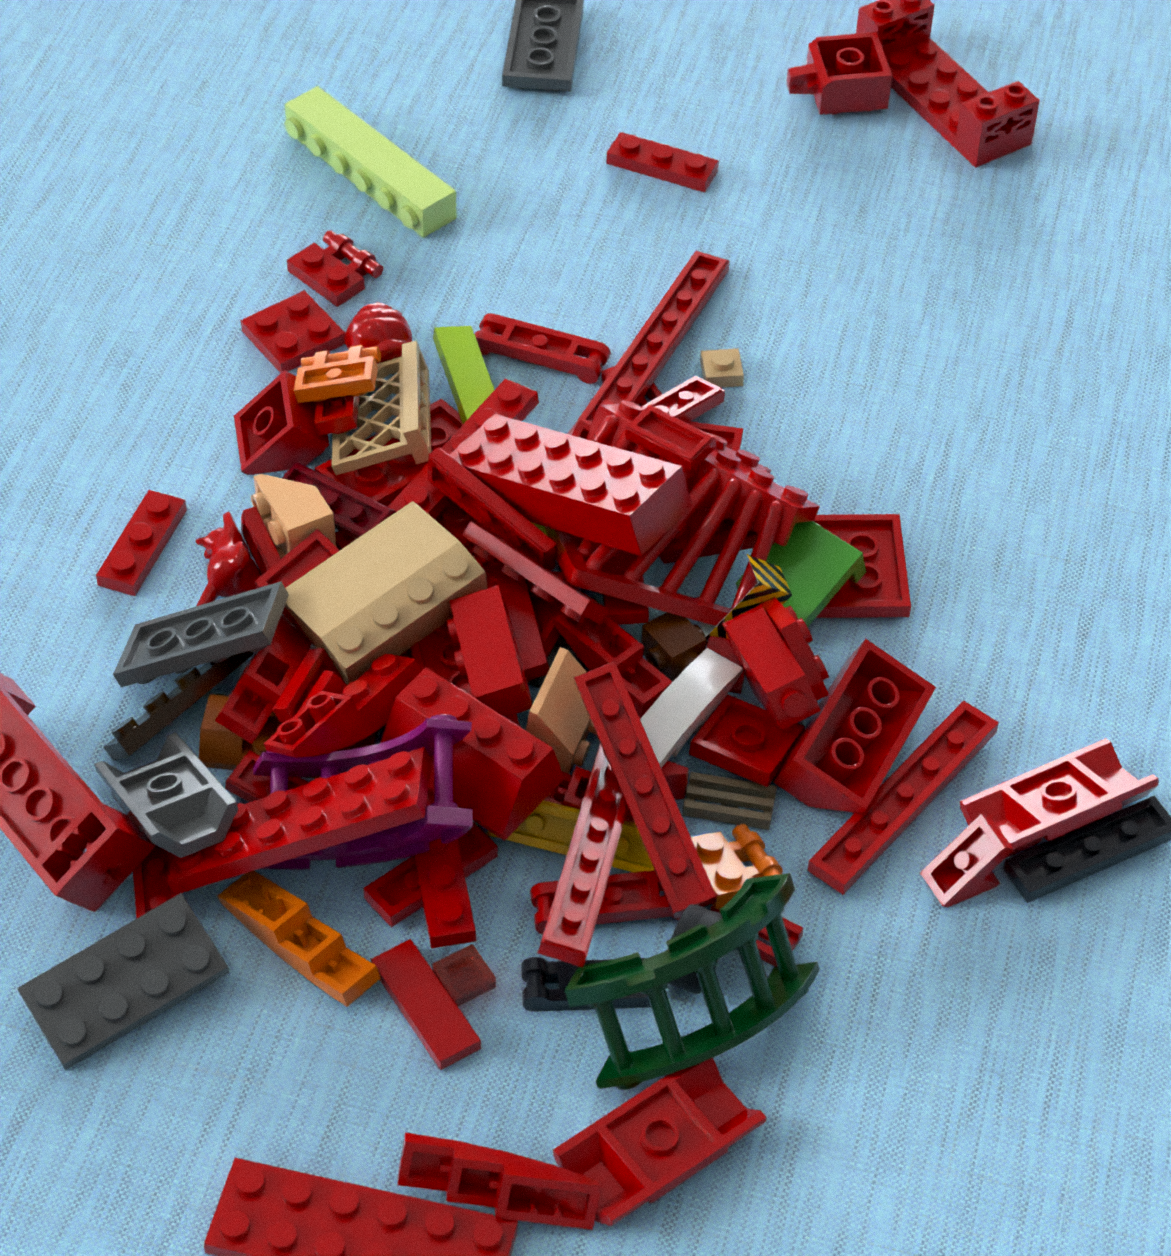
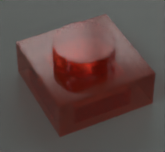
(464, 975)

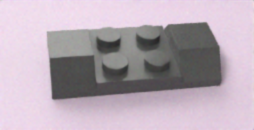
(173, 799)

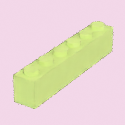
(371, 161)

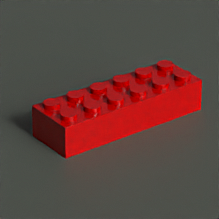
(577, 483)

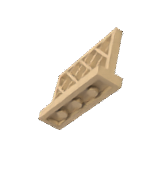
(409, 405)

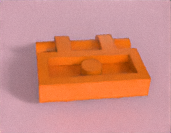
(337, 374)
(724, 861)

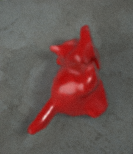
(230, 564)

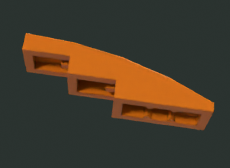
(299, 938)

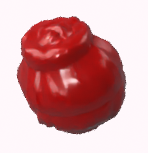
(381, 327)

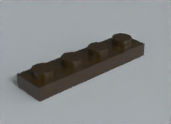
(165, 708)

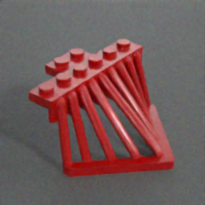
(726, 483)

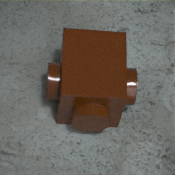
(672, 643)

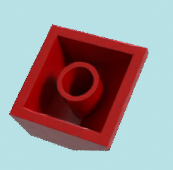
(277, 429)

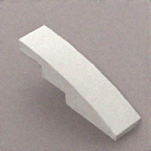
(688, 703)

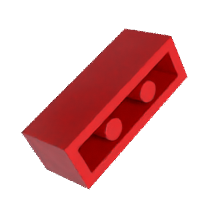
(489, 652)

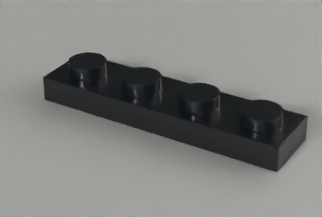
(1089, 849)

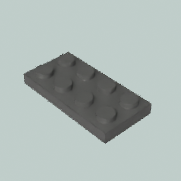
(543, 44)
(201, 635)
(123, 981)

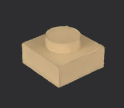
(722, 367)

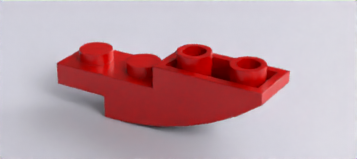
(264, 682)
(343, 719)

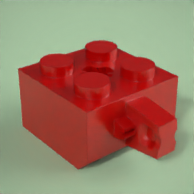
(844, 74)

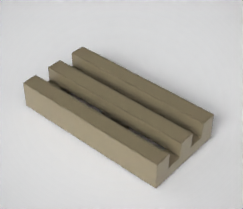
(730, 794)

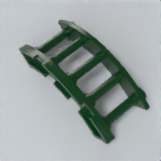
(697, 950)

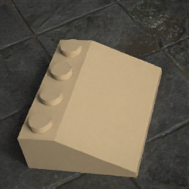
(384, 590)

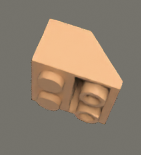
(291, 511)

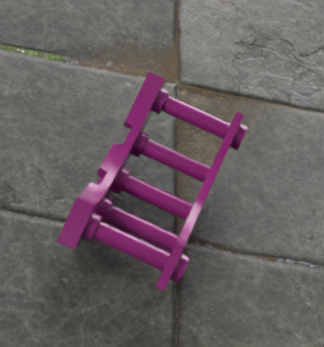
(441, 818)

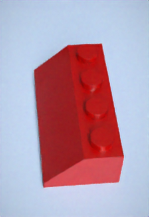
(856, 732)
(495, 767)

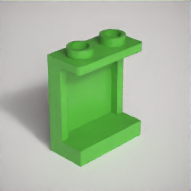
(815, 567)

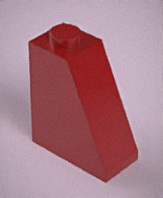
(771, 668)

